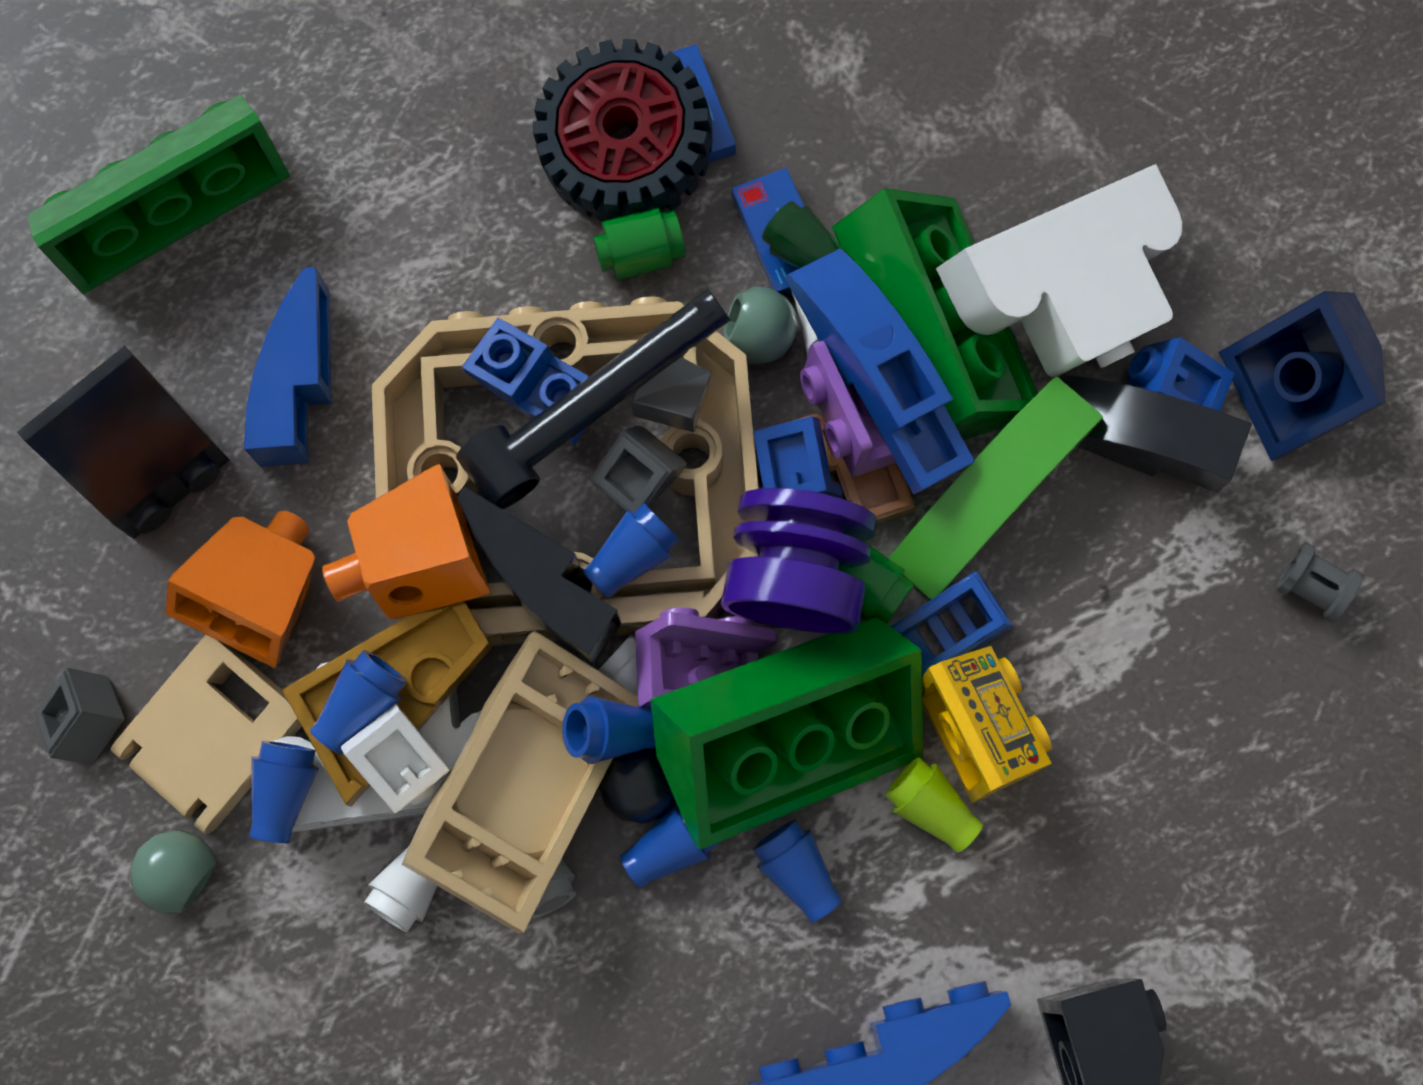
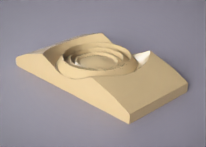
(514, 788)

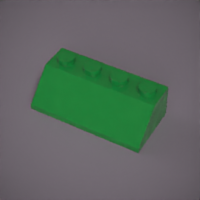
(157, 194)
(899, 245)
(790, 729)

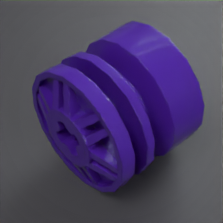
(800, 547)

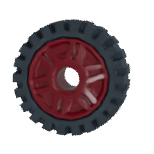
(614, 92)

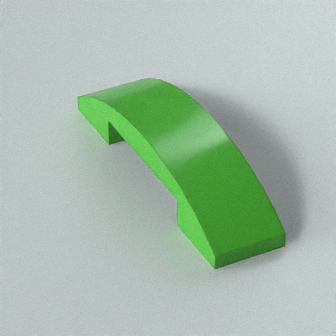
(994, 487)

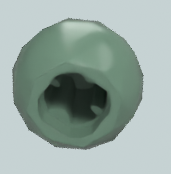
(761, 324)
(171, 870)

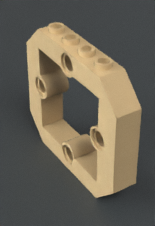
(413, 439)

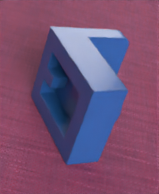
(1181, 372)
(795, 457)

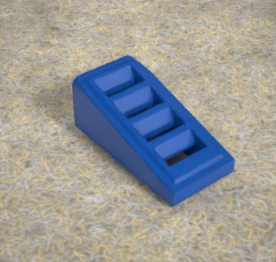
(971, 586)

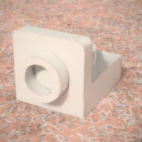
(396, 760)

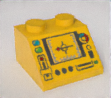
(983, 722)

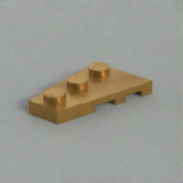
(427, 648)

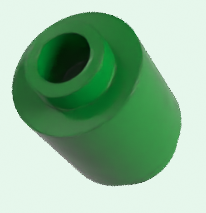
(639, 243)
(883, 584)

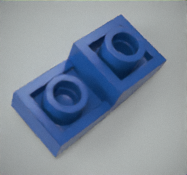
(521, 370)

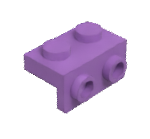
(848, 423)
(691, 648)

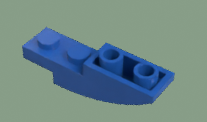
(884, 365)
(910, 1043)

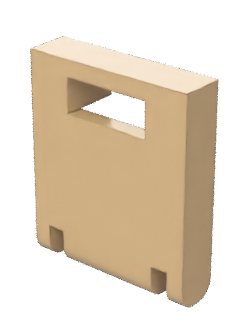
(200, 741)

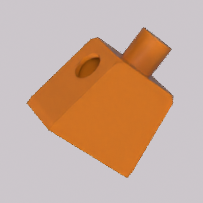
(411, 550)
(246, 585)

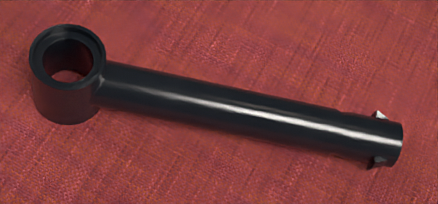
(504, 463)

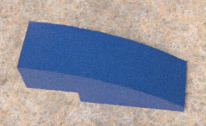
(290, 375)

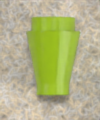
(931, 803)

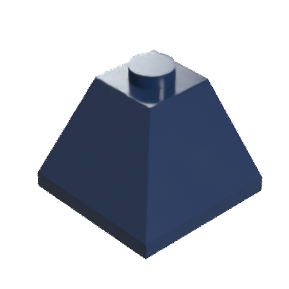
(1308, 371)

